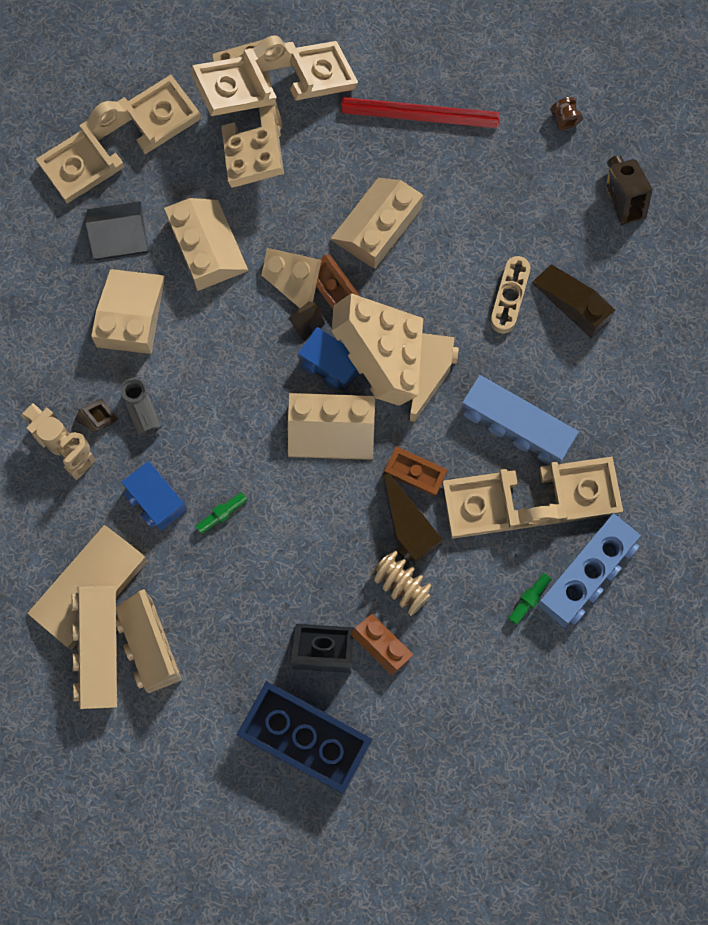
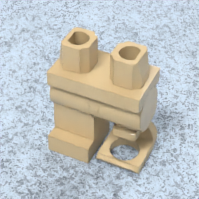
(51, 433)

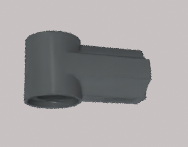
(141, 408)

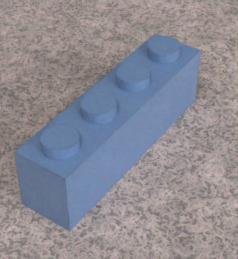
(518, 420)

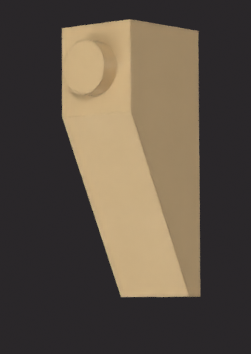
(435, 365)

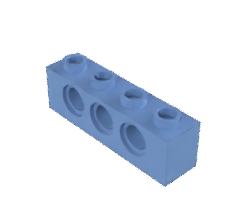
(613, 533)

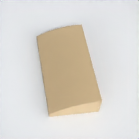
(103, 562)

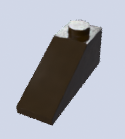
(575, 300)
(411, 529)

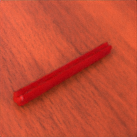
(420, 112)

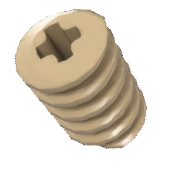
(402, 582)

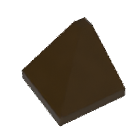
(307, 320)
(96, 416)

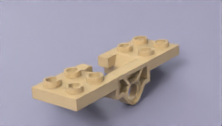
(240, 86)
(256, 152)
(81, 160)
(486, 506)

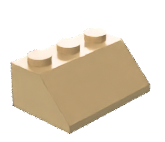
(378, 220)
(205, 241)
(331, 426)
(146, 643)

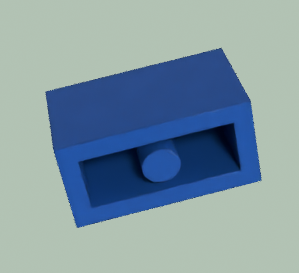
(329, 359)
(154, 496)

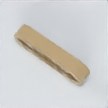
(508, 275)

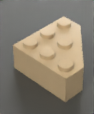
(381, 345)

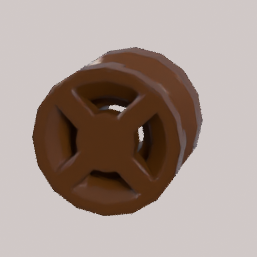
(566, 113)

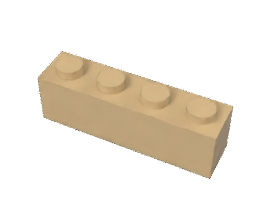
(96, 647)

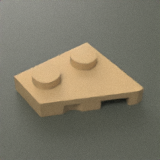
(292, 275)

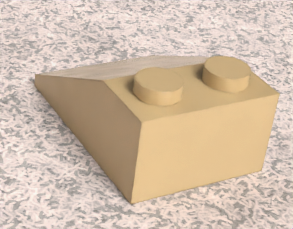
(128, 311)

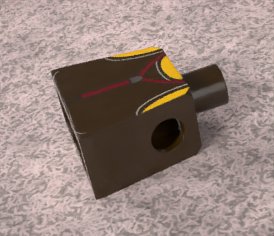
(628, 189)

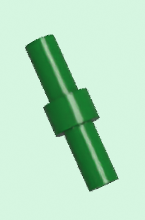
(221, 513)
(529, 598)

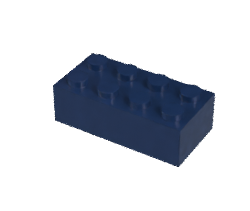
(304, 737)

